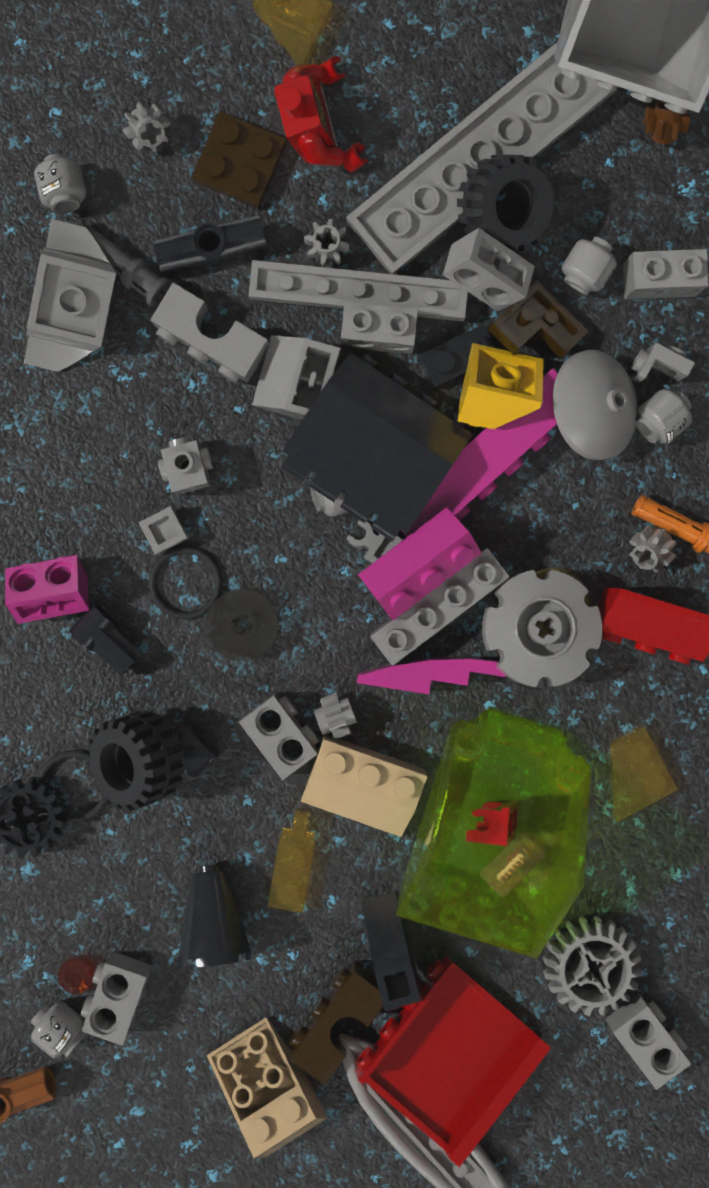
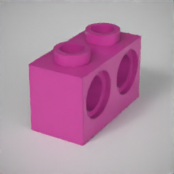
(46, 589)

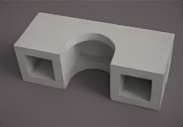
(180, 320)

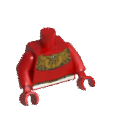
(308, 119)

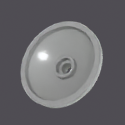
(595, 405)

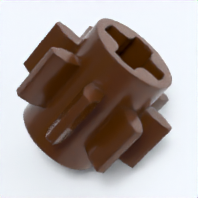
(665, 123)

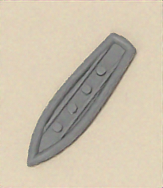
(410, 1141)

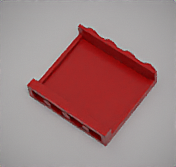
(452, 1060)

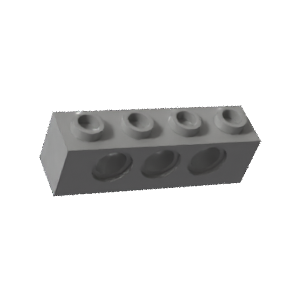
(439, 607)

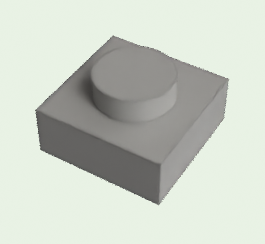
(163, 530)

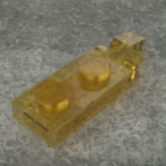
(292, 865)

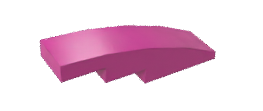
(417, 674)

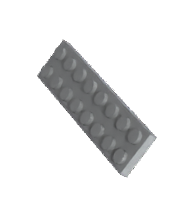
(516, 120)

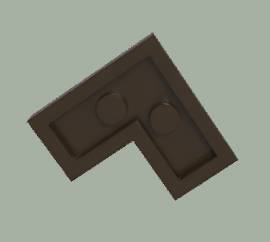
(539, 315)

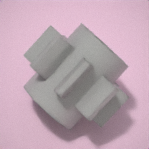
(137, 127)
(318, 238)
(652, 548)
(335, 716)

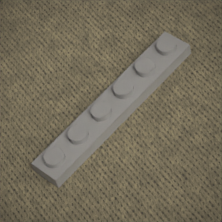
(333, 286)

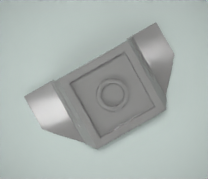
(68, 298)

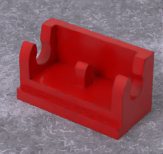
(498, 824)

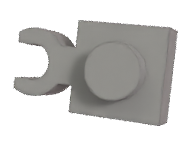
(376, 544)

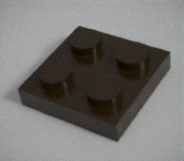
(239, 160)

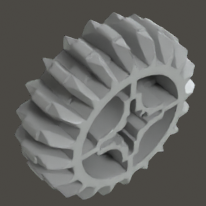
(605, 960)

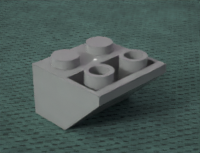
(294, 374)

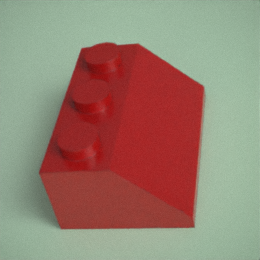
(654, 625)

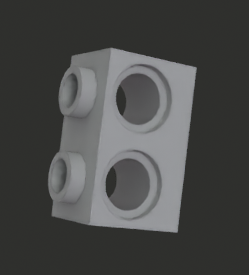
(488, 270)
(665, 274)
(378, 327)
(271, 740)
(118, 998)
(645, 1042)

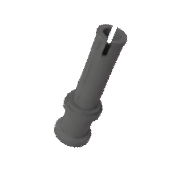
(132, 271)

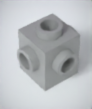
(195, 475)

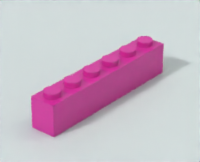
(489, 456)

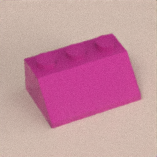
(420, 563)

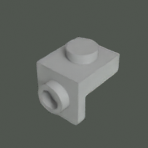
(668, 361)

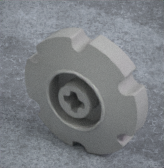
(568, 620)

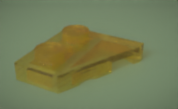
(295, 24)
(637, 774)

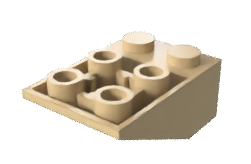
(265, 1089)

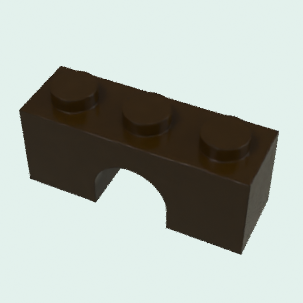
(316, 1044)

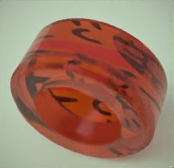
(76, 974)

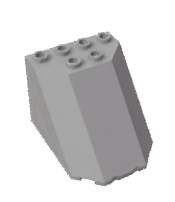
(641, 46)

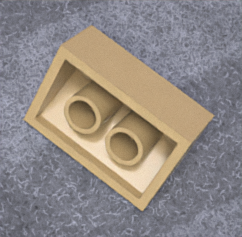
(364, 785)

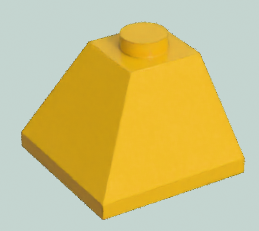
(499, 387)

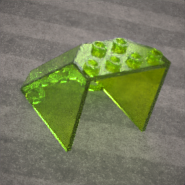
(500, 761)

